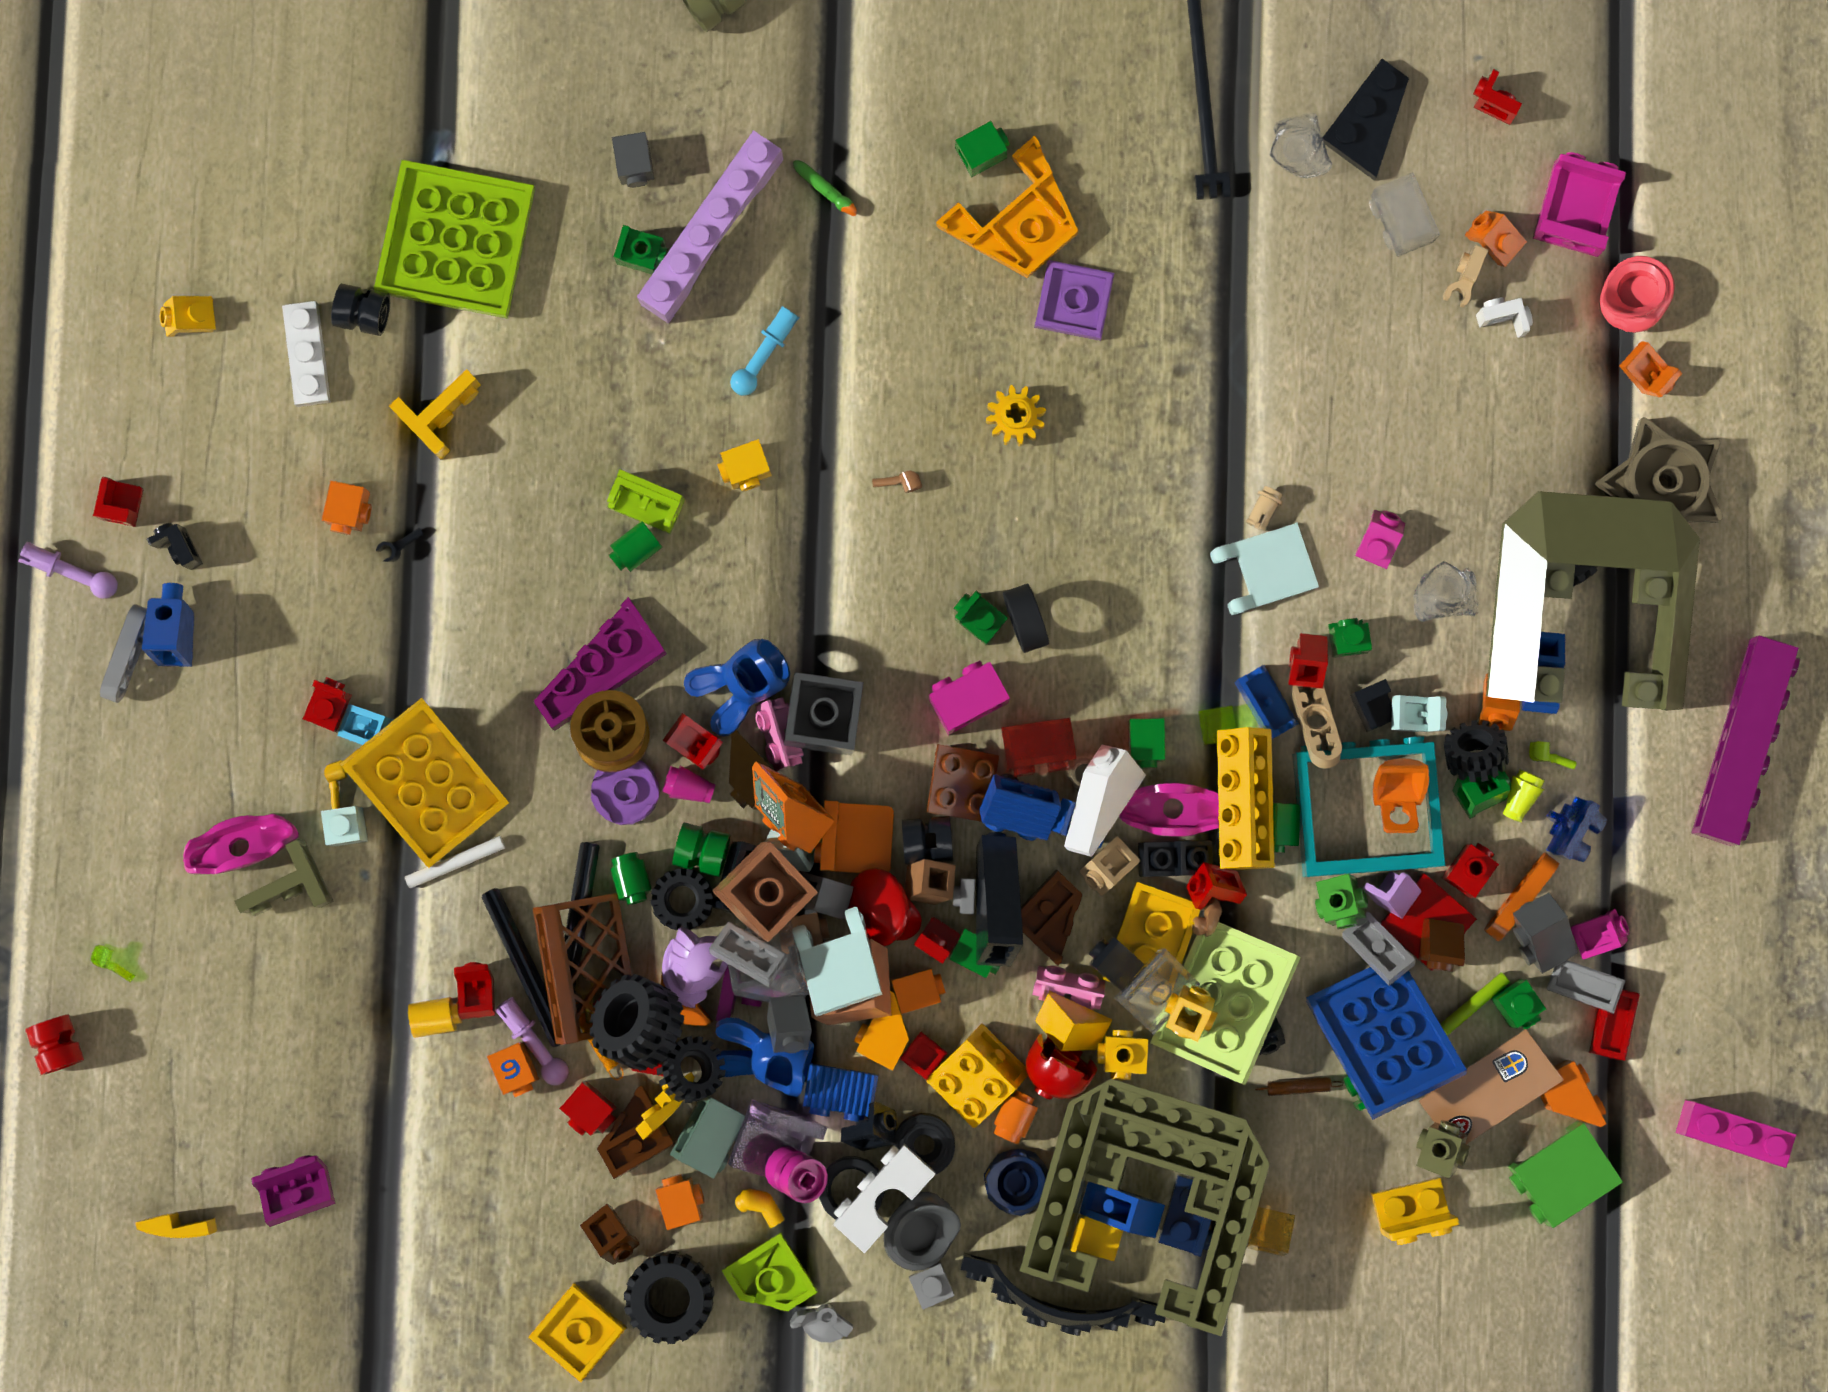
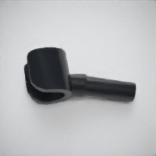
(399, 545)

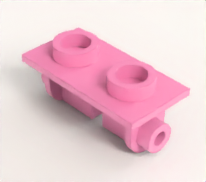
(772, 720)
(1084, 988)

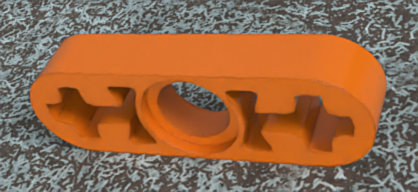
(1524, 892)

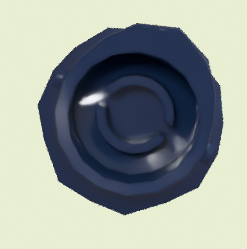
(1016, 1181)

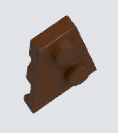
(1050, 915)
(624, 1147)

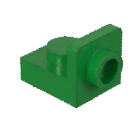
(979, 617)

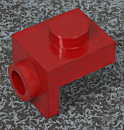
(693, 741)
(475, 990)

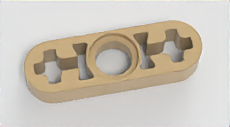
(1313, 735)

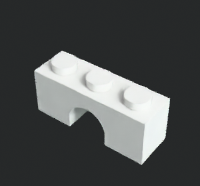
(859, 1217)

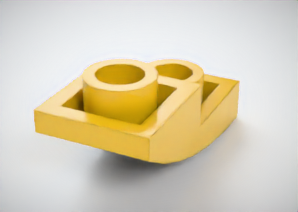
(660, 1112)

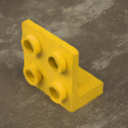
(978, 1076)
(1413, 1210)

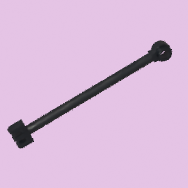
(1211, 176)

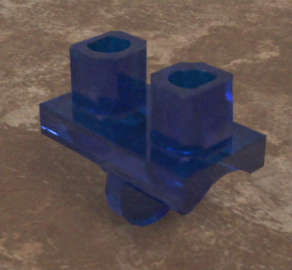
(1571, 827)

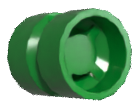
(701, 849)

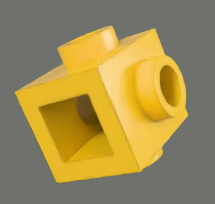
(1189, 1023)
(1136, 1054)

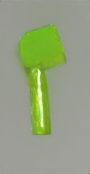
(101, 957)

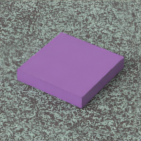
(1074, 300)

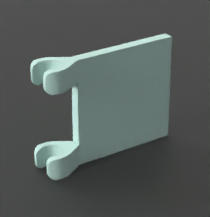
(1272, 567)
(840, 969)

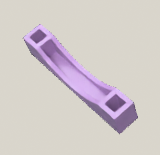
(725, 202)

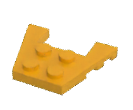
(1028, 228)

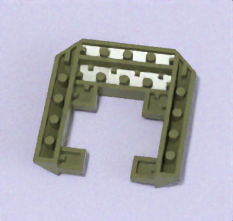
(1539, 561)
(1137, 1123)

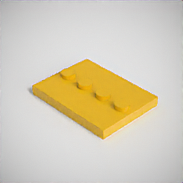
(424, 783)

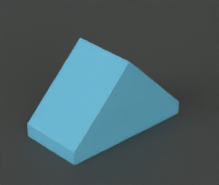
(361, 724)

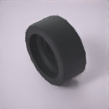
(1026, 618)
(838, 1166)

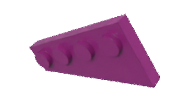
(608, 661)

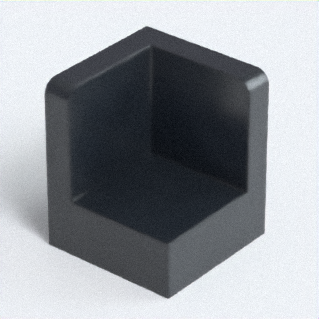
(1373, 705)

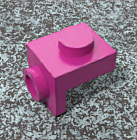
(1381, 538)

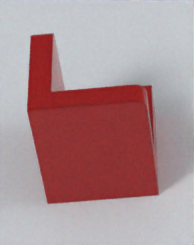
(118, 502)

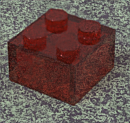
(1038, 746)

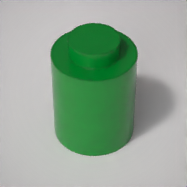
(634, 547)

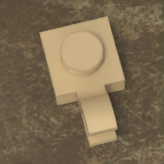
(1469, 267)

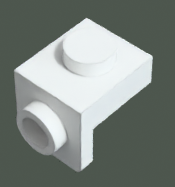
(1500, 311)

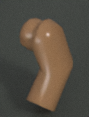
(1207, 924)

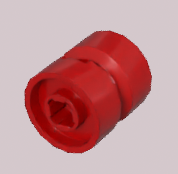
(54, 1044)

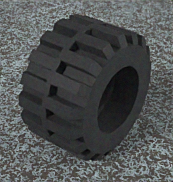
(636, 1022)
(650, 1321)

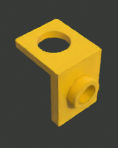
(1095, 1238)

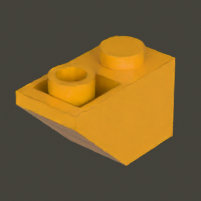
(884, 1037)

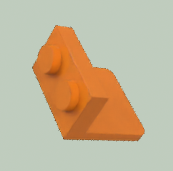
(857, 838)

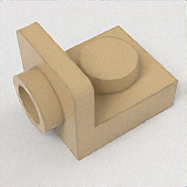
(1109, 866)

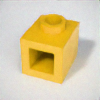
(744, 466)

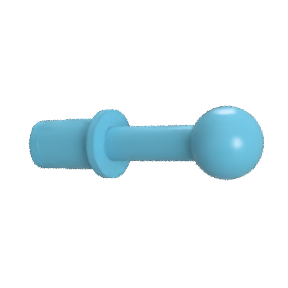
(745, 380)

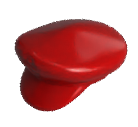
(885, 907)

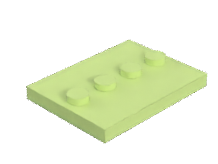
(1248, 988)

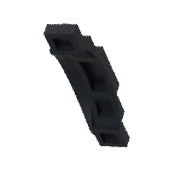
(1042, 1312)

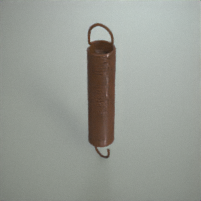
(1300, 1086)

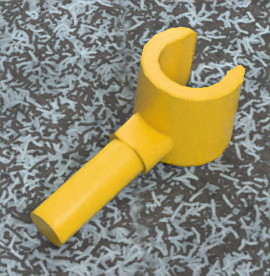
(333, 773)

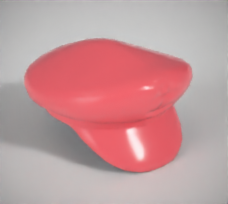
(1637, 293)

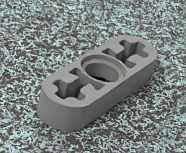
(124, 655)

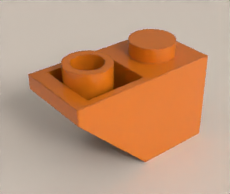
(1573, 1097)

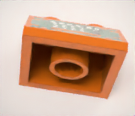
(789, 809)

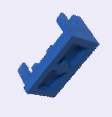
(1266, 701)

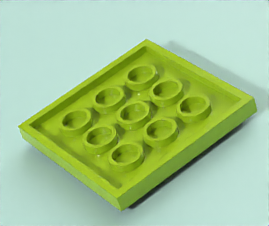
(454, 239)

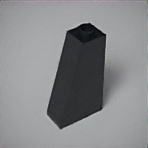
(997, 901)

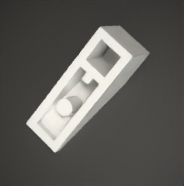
(1102, 796)

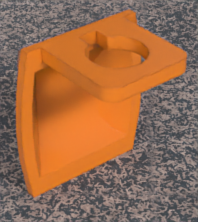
(1403, 785)

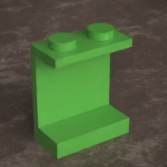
(1564, 1176)

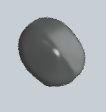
(920, 1231)

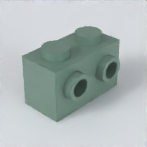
(708, 1136)

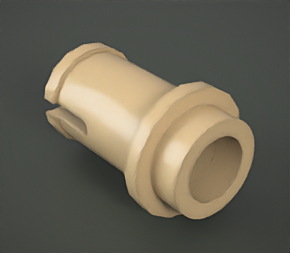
(1264, 508)

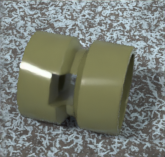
(709, 12)

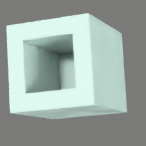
(344, 826)

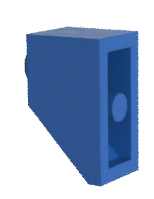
(1122, 1210)

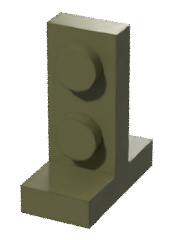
(289, 885)

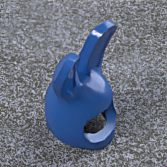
(751, 676)
(778, 1070)

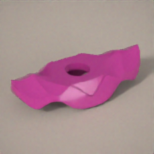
(1147, 813)
(212, 850)

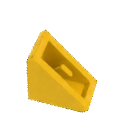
(1071, 1024)

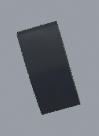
(1173, 858)

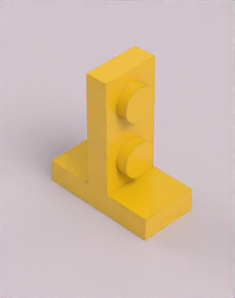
(438, 412)

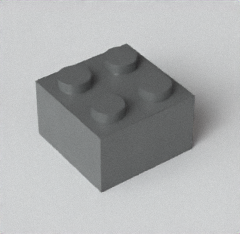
(823, 713)

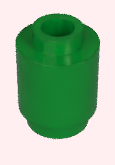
(630, 878)

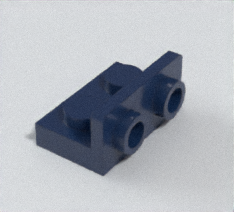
(1182, 1228)

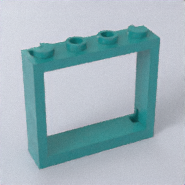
(1376, 749)

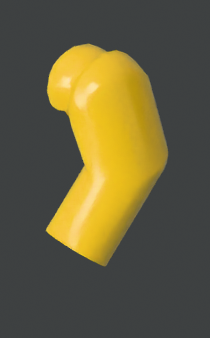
(761, 1202)

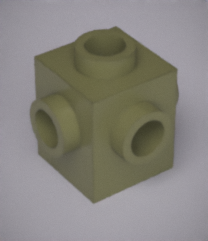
(1437, 1159)

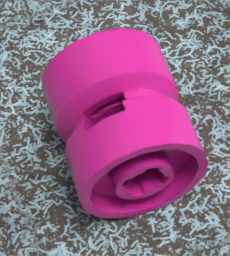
(796, 1174)

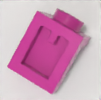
(1600, 934)

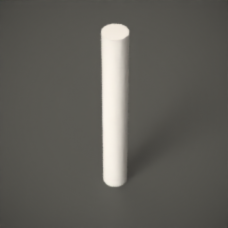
(455, 862)

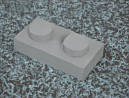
(1379, 949)

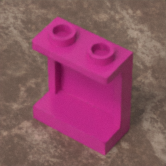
(1579, 204)

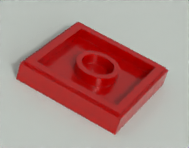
(1430, 904)

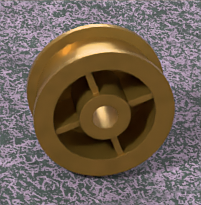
(613, 749)

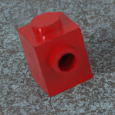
(1471, 869)
(588, 1110)

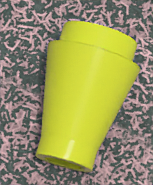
(1523, 794)

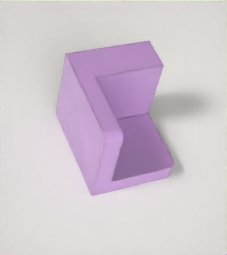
(1395, 893)

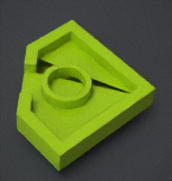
(770, 1276)

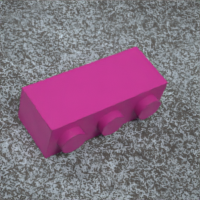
(1735, 1133)

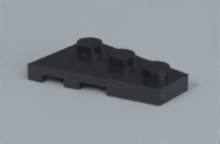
(1368, 119)

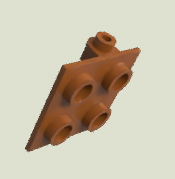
(960, 781)

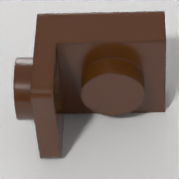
(609, 1235)

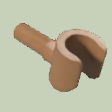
(909, 480)

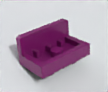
(294, 1189)

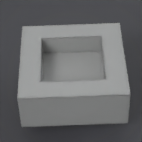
(964, 896)
(931, 1286)

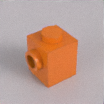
(346, 507)
(680, 1201)

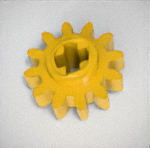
(1024, 406)

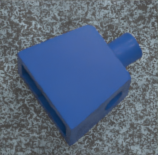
(169, 628)

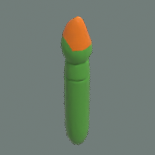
(842, 202)

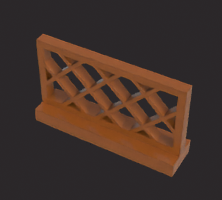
(556, 962)

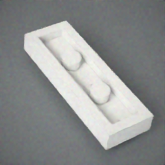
(306, 354)

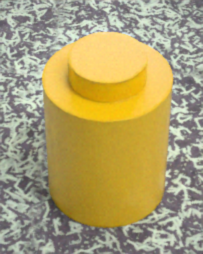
(433, 1017)

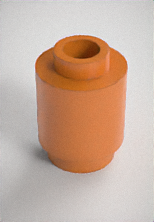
(1015, 1117)

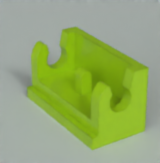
(645, 501)

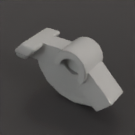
(822, 1323)

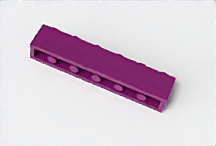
(1745, 741)

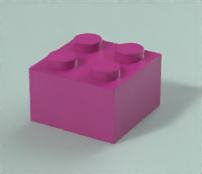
(968, 697)

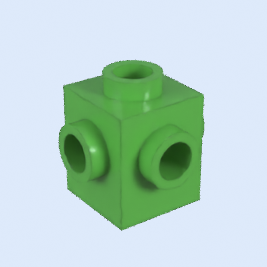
(1332, 893)

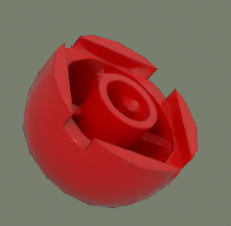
(1056, 1071)

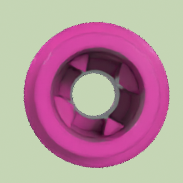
(687, 785)

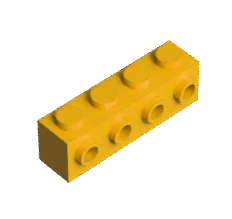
(1245, 798)

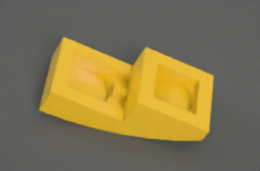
(170, 1226)

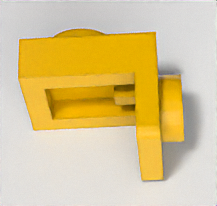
(187, 315)

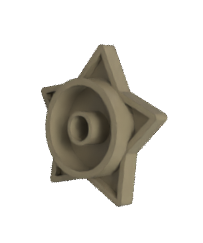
(1681, 463)

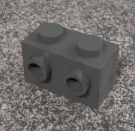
(1544, 933)

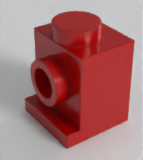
(1309, 661)

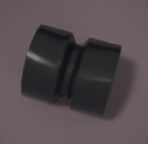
(360, 309)
(915, 840)

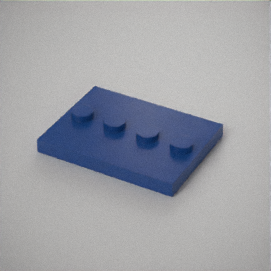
(1385, 1039)

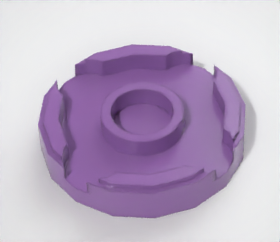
(625, 795)

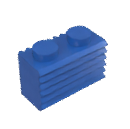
(1020, 808)
(839, 1091)

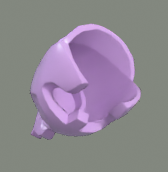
(690, 967)

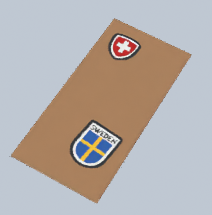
(1494, 1087)

